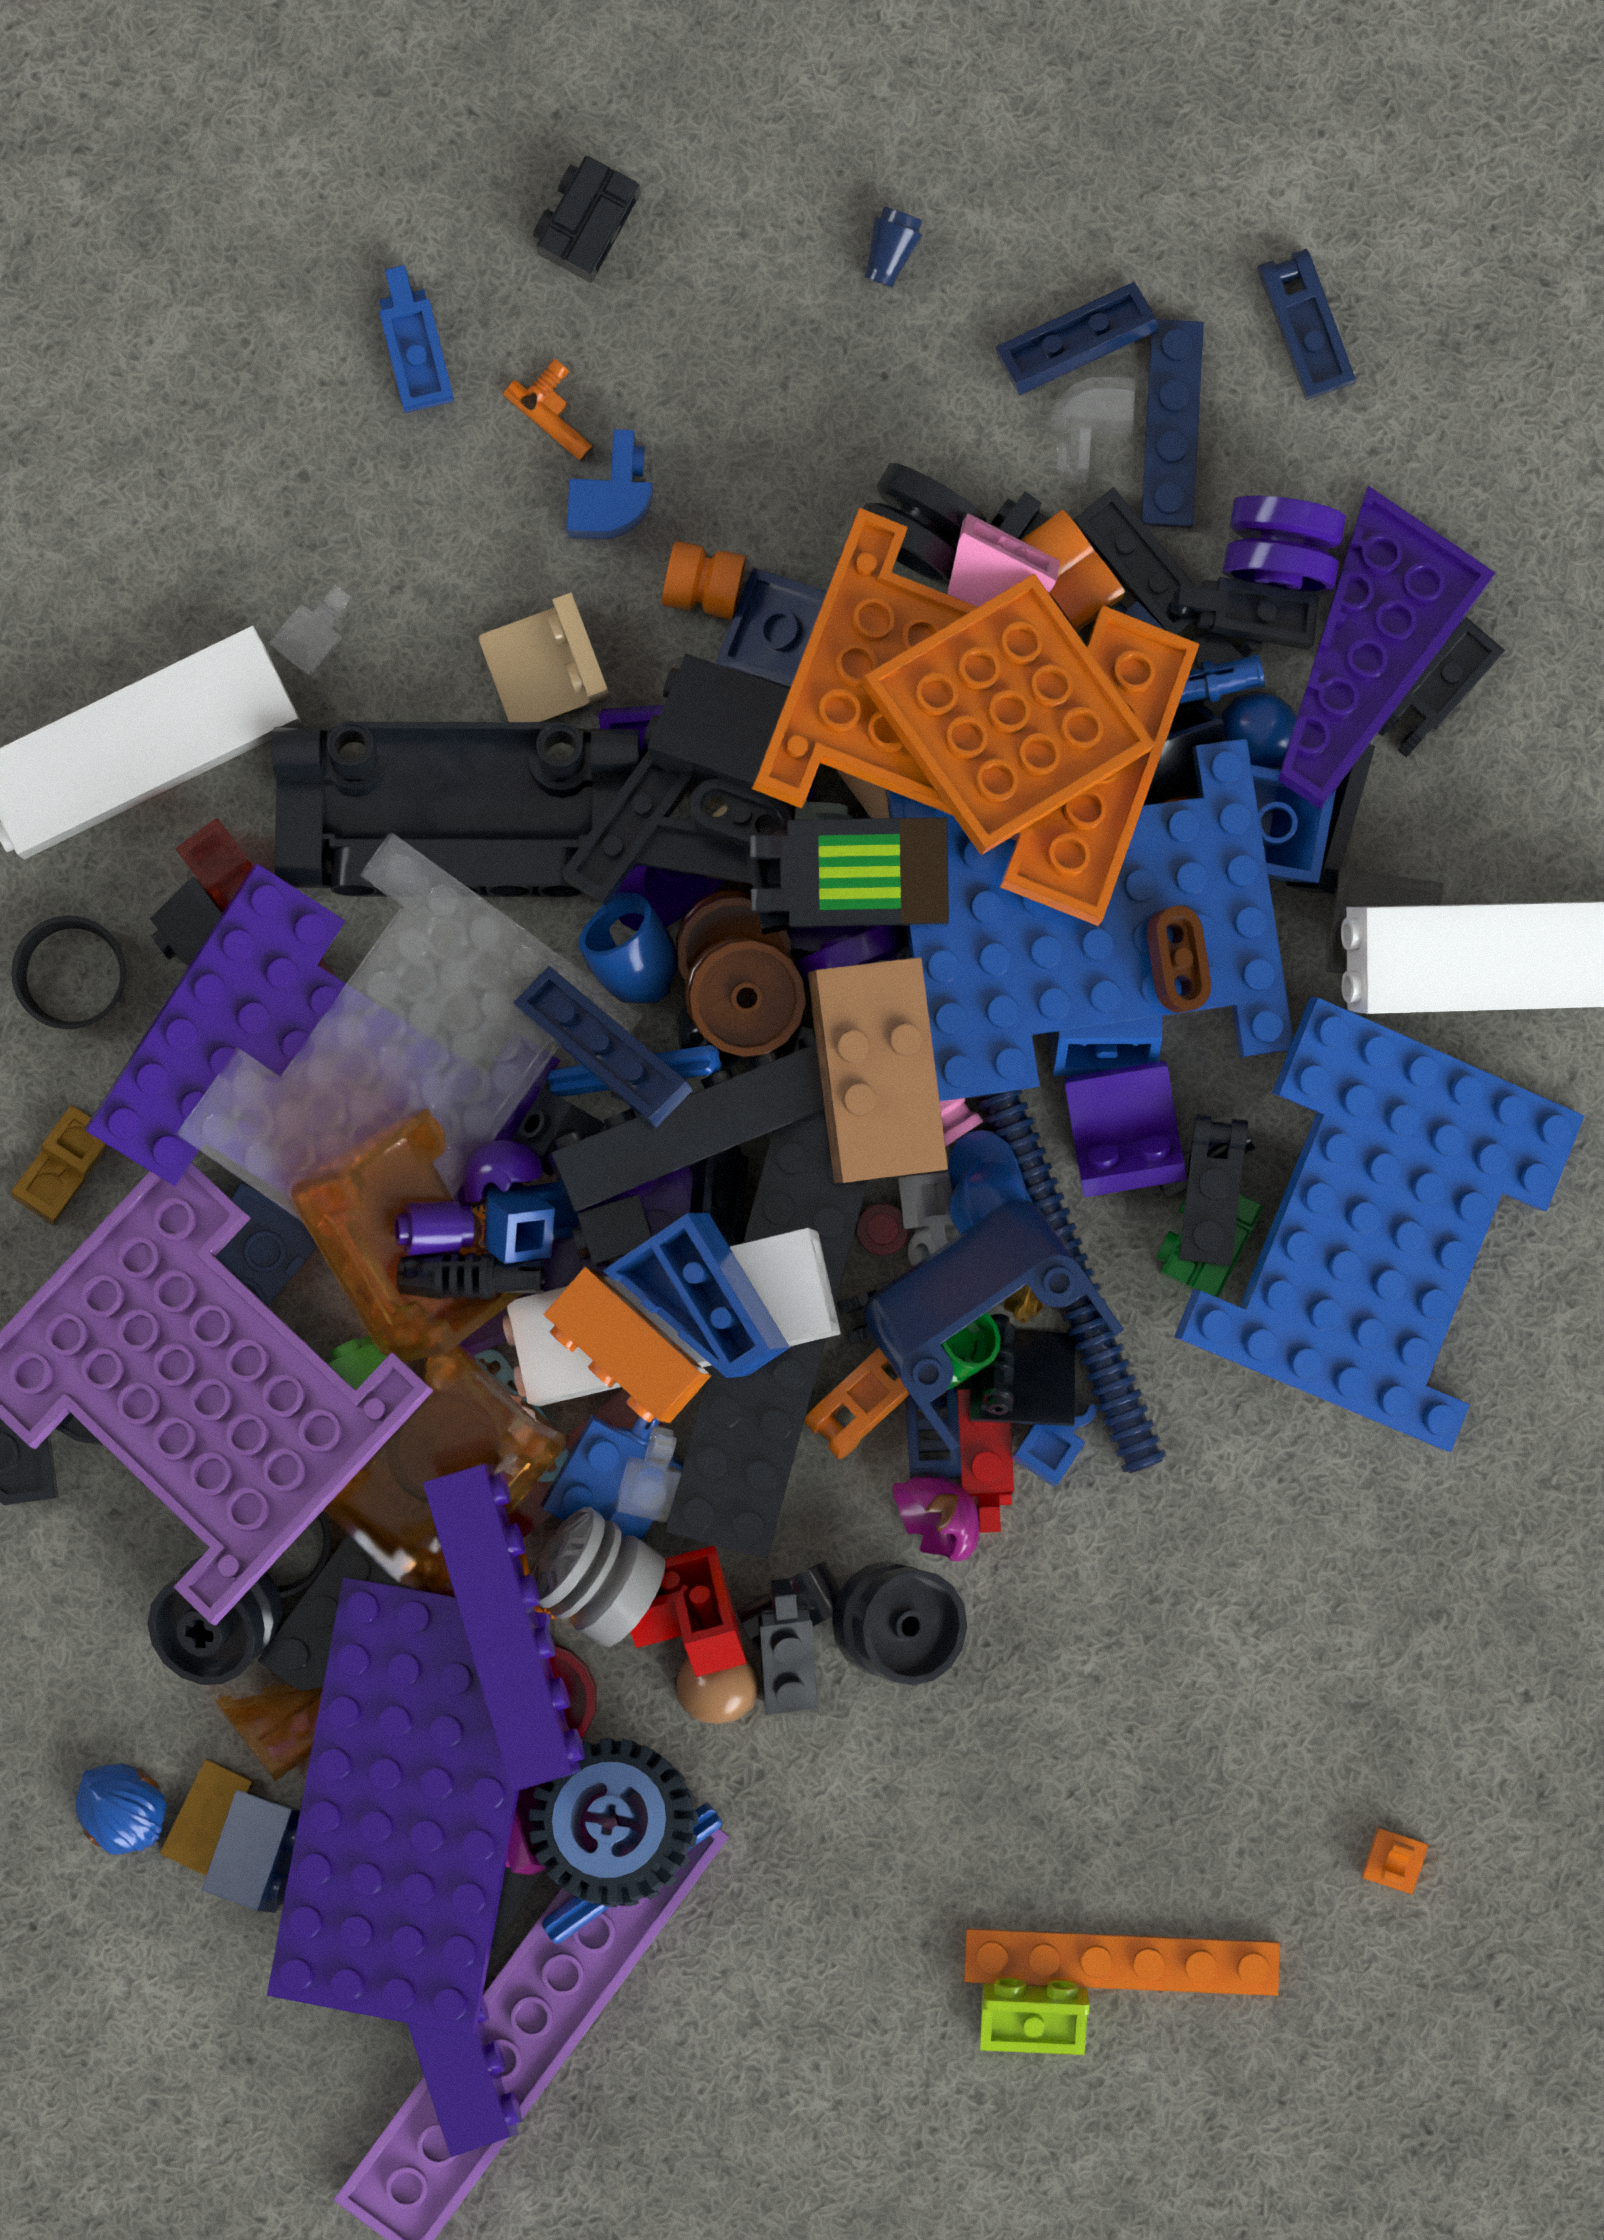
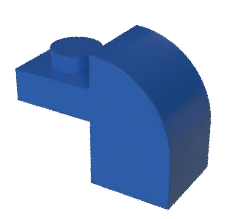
(611, 507)
(526, 1221)

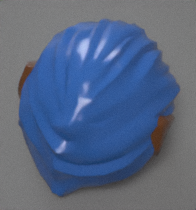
(120, 1808)

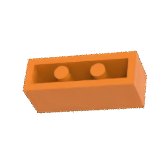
(625, 1347)

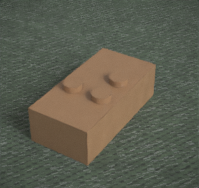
(877, 1070)

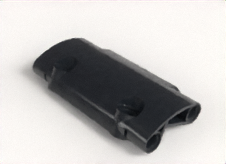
(459, 793)

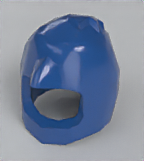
(642, 965)

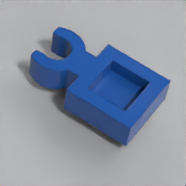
(1052, 1448)

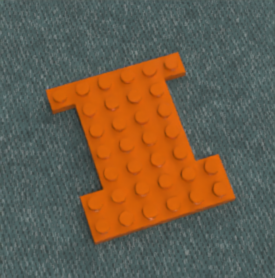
(830, 719)

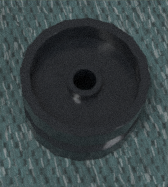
(932, 518)
(899, 1623)
(207, 1651)

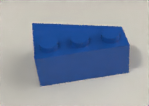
(702, 1294)

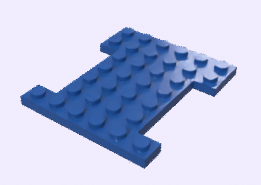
(1031, 970)
(1382, 1219)

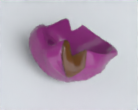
(939, 1513)

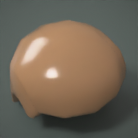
(718, 1695)

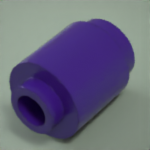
(434, 1228)

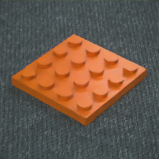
(1007, 713)

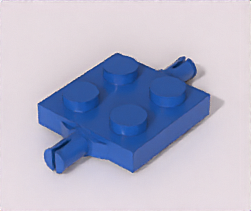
(595, 1473)

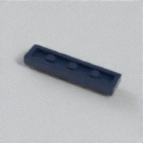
(1172, 424)
(603, 1046)

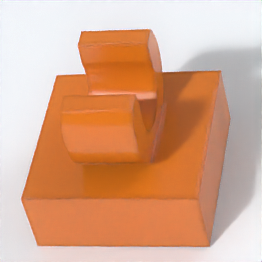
(1394, 1860)

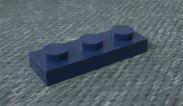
(1077, 338)

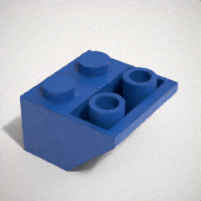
(1105, 1047)

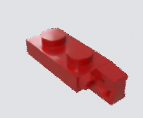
(985, 1464)

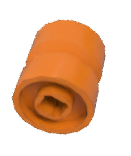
(703, 580)

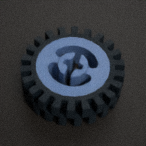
(604, 1875)

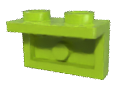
(1034, 2017)

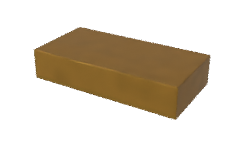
(203, 1816)

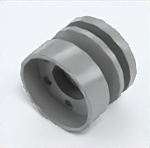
(597, 1577)

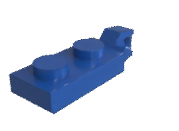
(414, 345)

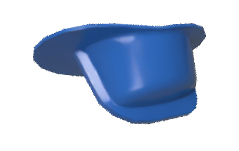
(982, 1177)

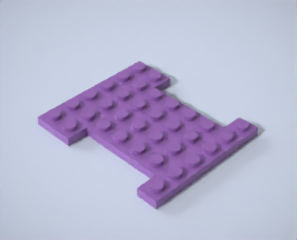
(195, 1383)

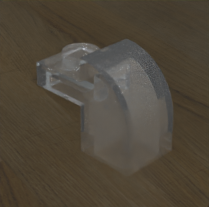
(1090, 409)

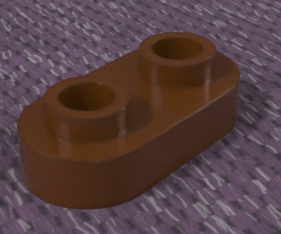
(1181, 959)

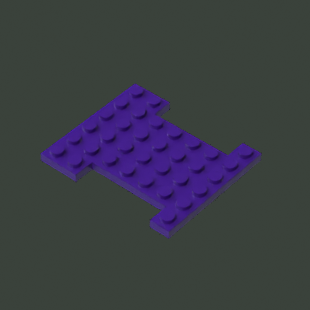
(247, 990)

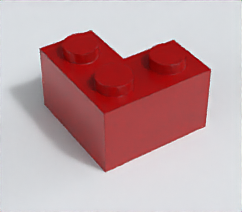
(699, 1607)

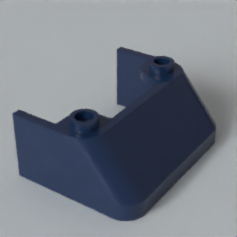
(963, 1283)

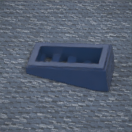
(948, 1468)

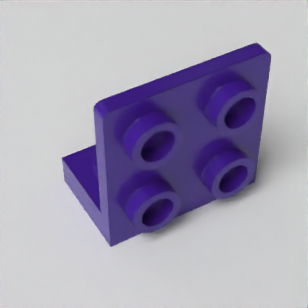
(1125, 1128)

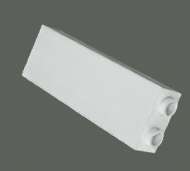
(140, 742)
(1473, 957)
(782, 1268)

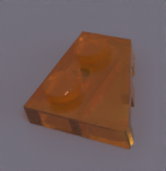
(275, 1725)

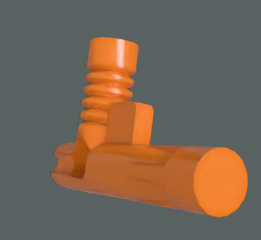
(548, 409)

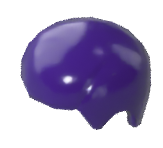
(499, 1164)

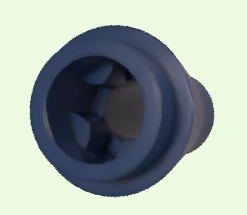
(891, 245)

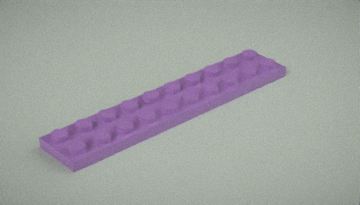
(537, 2017)

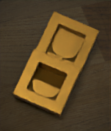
(60, 1167)

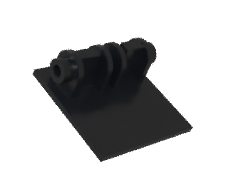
(1027, 1380)

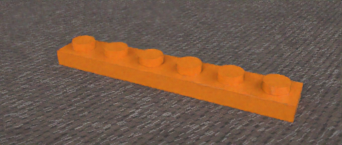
(1123, 1961)

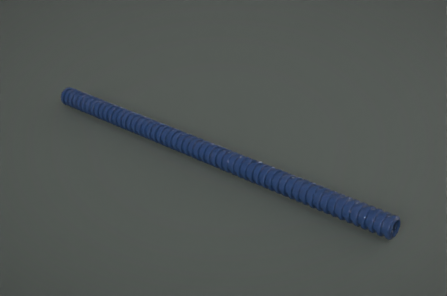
(1092, 1333)

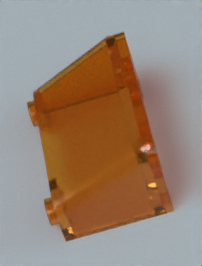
(351, 1217)
(460, 1425)

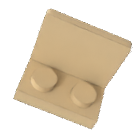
(544, 664)

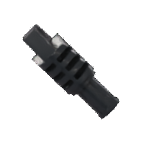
(467, 1276)

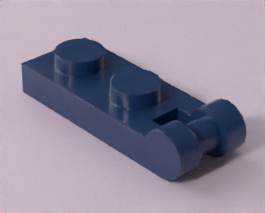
(1307, 326)

